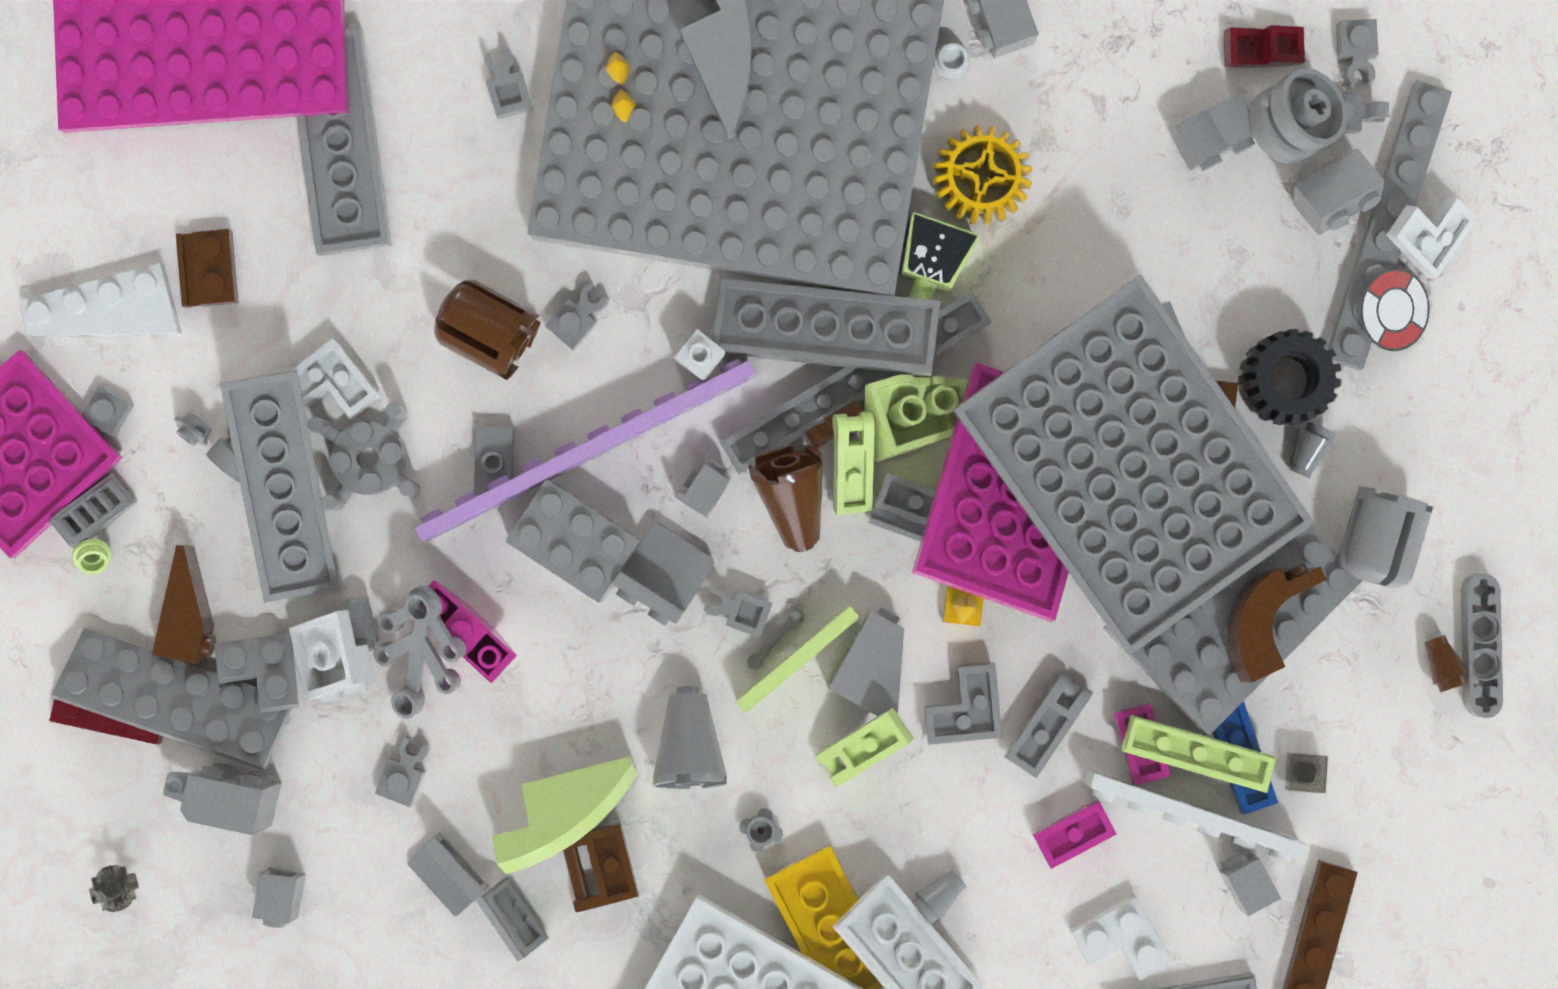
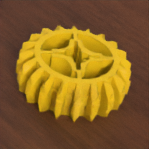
(999, 177)

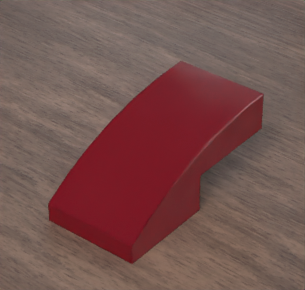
(1264, 47)

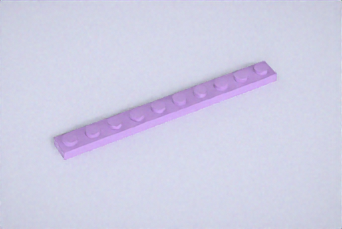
(570, 456)

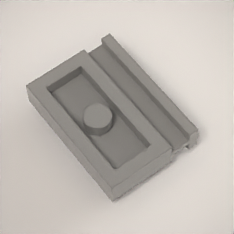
(902, 506)

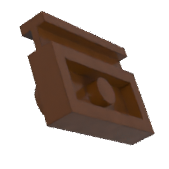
(207, 268)

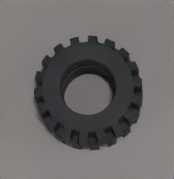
(1319, 372)

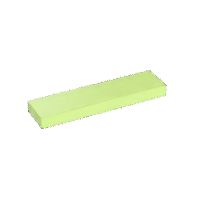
(797, 659)
(1198, 753)

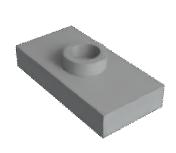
(492, 455)
(512, 919)

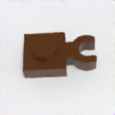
(821, 434)

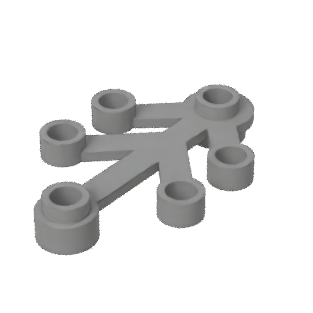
(424, 609)

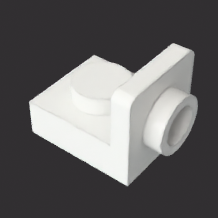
(699, 355)

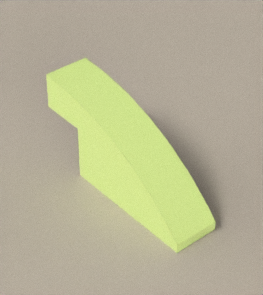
(562, 812)

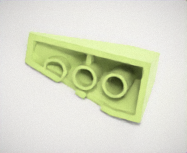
(912, 412)

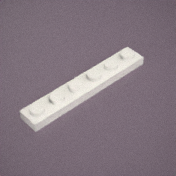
(1209, 821)

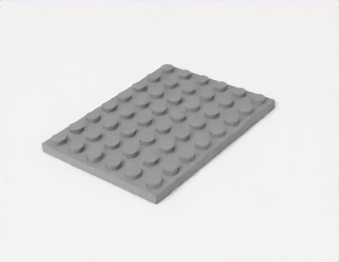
(1133, 465)

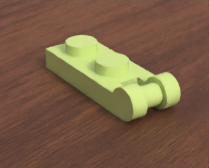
(853, 463)
(864, 747)

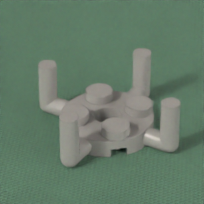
(346, 452)

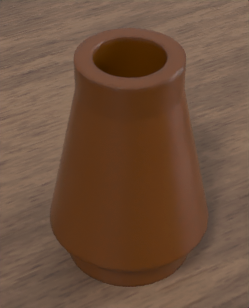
(1445, 665)

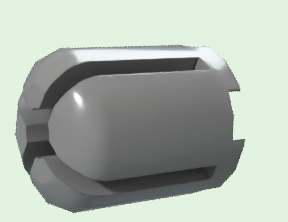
(1384, 537)

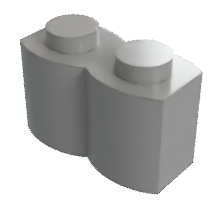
(1214, 133)

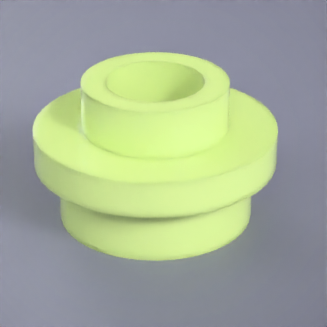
(91, 563)

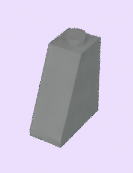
(872, 664)

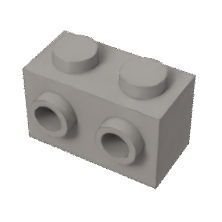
(1338, 192)

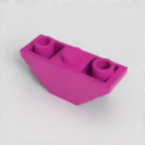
(484, 645)

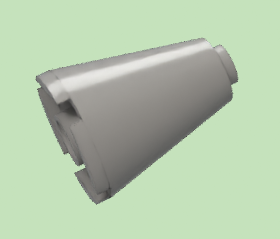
(689, 744)

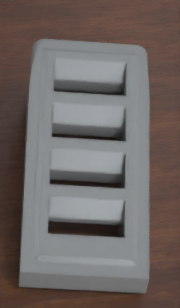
(73, 511)

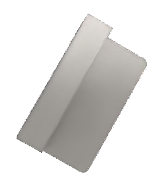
(447, 874)

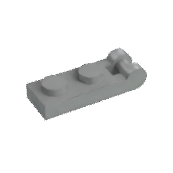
(1048, 725)

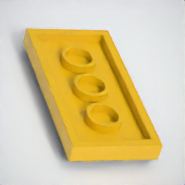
(811, 900)

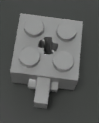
(225, 798)

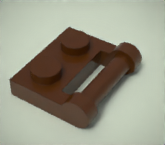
(610, 866)

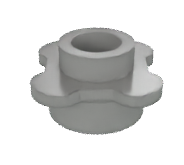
(192, 429)
(757, 840)

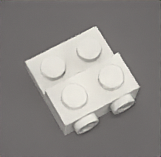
(330, 659)

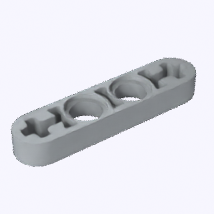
(1489, 645)

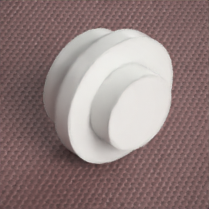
(952, 60)

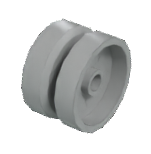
(1298, 116)

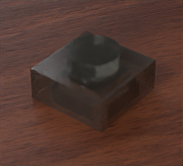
(1306, 772)

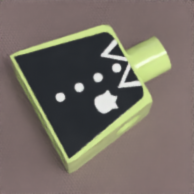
(934, 255)

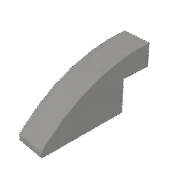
(723, 59)

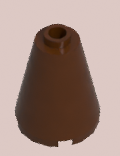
(791, 493)

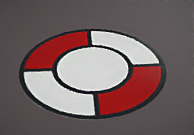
(1395, 309)

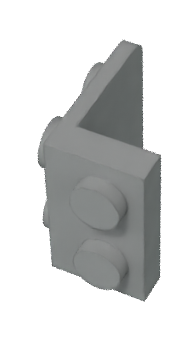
(663, 574)

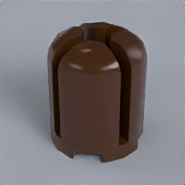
(485, 327)

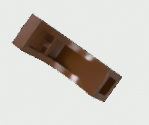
(1252, 618)

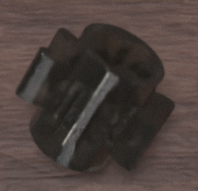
(113, 888)

